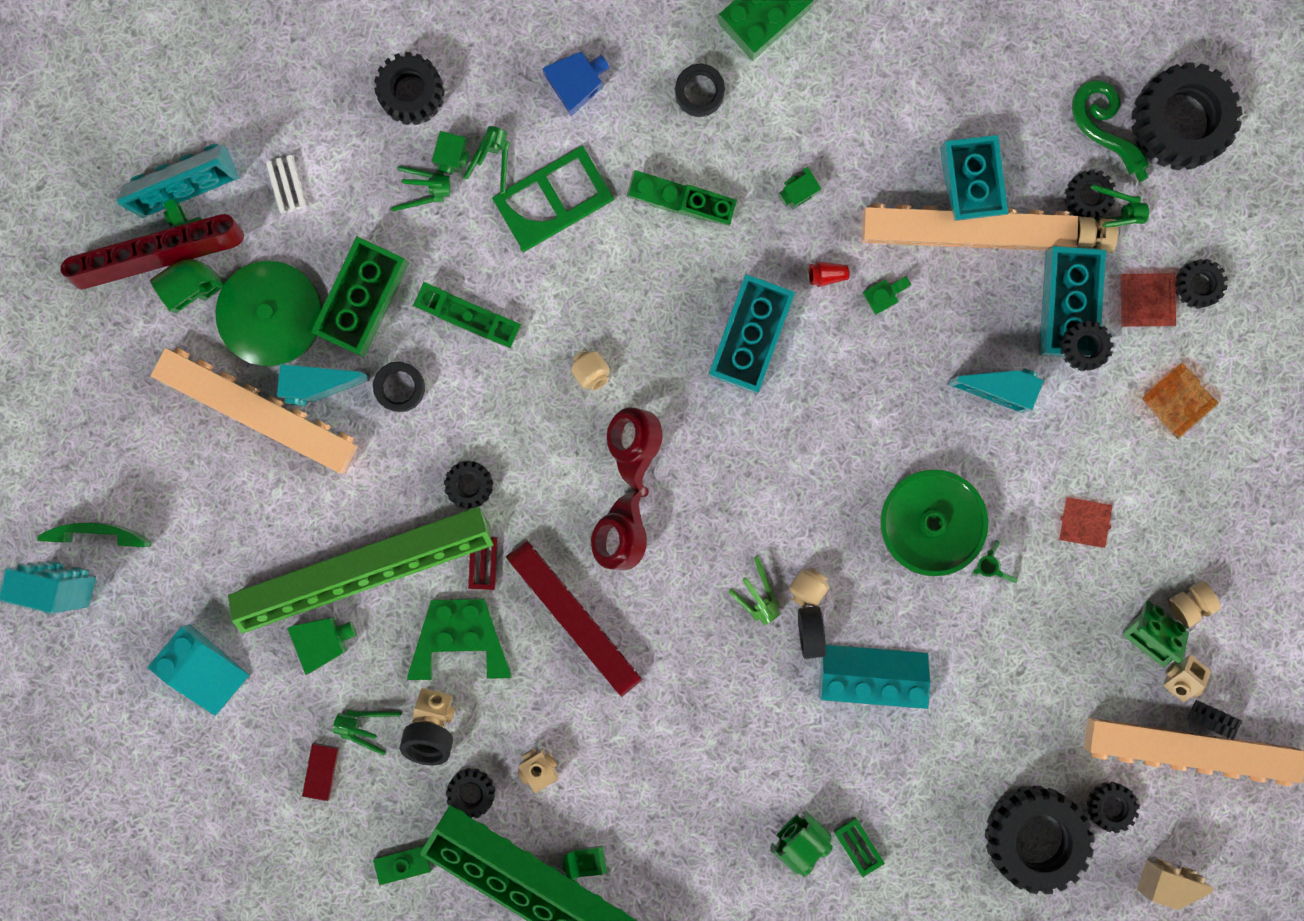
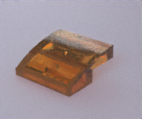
(1180, 401)

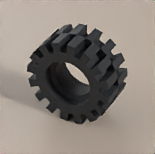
(1074, 194)
(1215, 278)
(1102, 341)
(452, 484)
(1214, 719)
(474, 777)
(1128, 811)

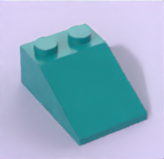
(974, 177)
(312, 384)
(1009, 389)
(198, 669)

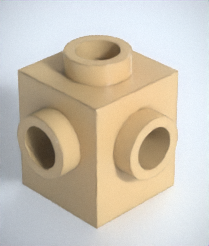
(1186, 678)
(433, 708)
(538, 779)

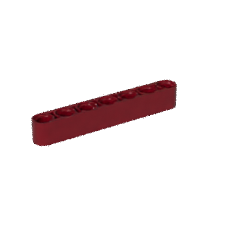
(152, 251)
(573, 618)

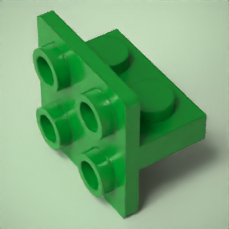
(1158, 635)

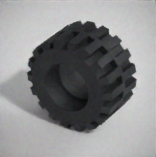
(396, 71)

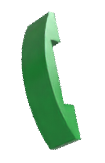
(466, 315)
(64, 534)

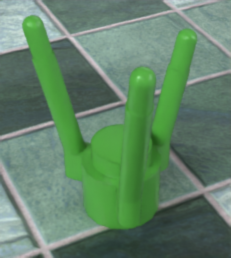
(766, 609)

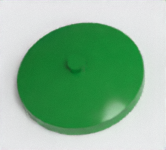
(268, 313)
(934, 523)

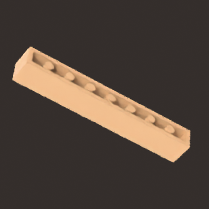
(938, 228)
(254, 410)
(1194, 750)

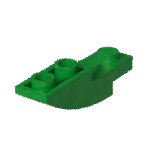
(681, 198)

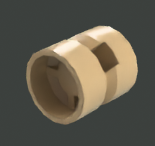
(1088, 231)
(1197, 602)

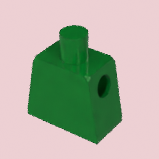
(320, 641)

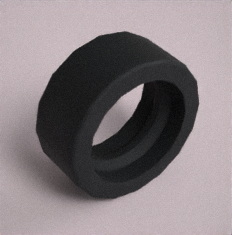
(712, 74)
(384, 372)
(811, 632)
(426, 743)

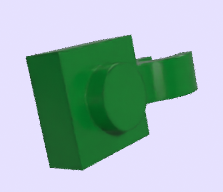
(883, 296)

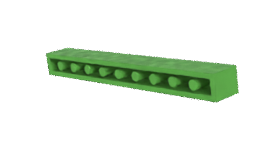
(359, 570)

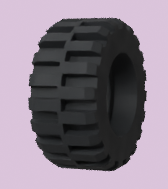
(1212, 94)
(1067, 860)

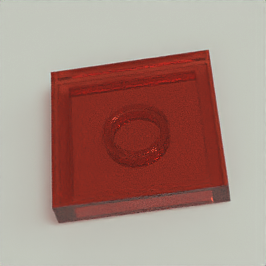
(1148, 300)

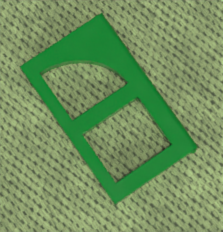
(530, 232)

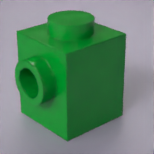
(450, 153)

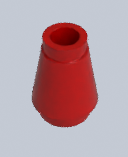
(827, 273)

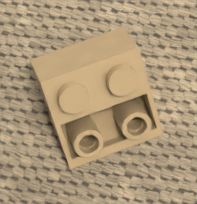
(1171, 885)

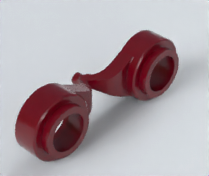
(625, 511)

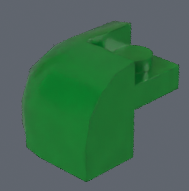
(185, 283)

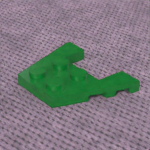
(454, 627)

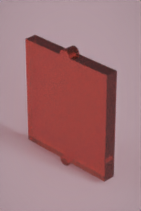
(1085, 522)

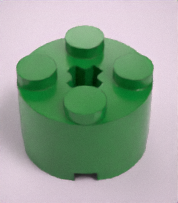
(802, 844)

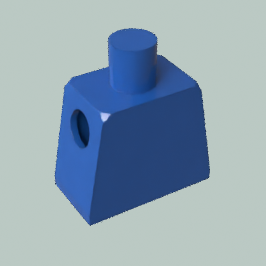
(576, 79)

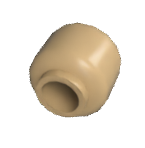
(590, 370)
(808, 587)

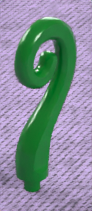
(1127, 151)

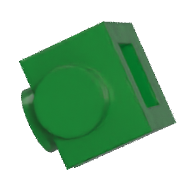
(799, 189)

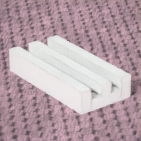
(280, 163)

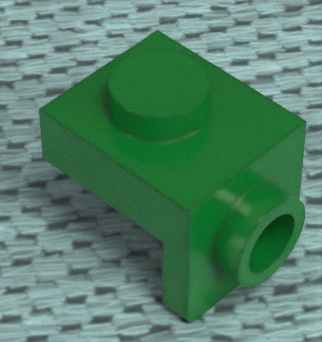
(175, 214)
(584, 862)

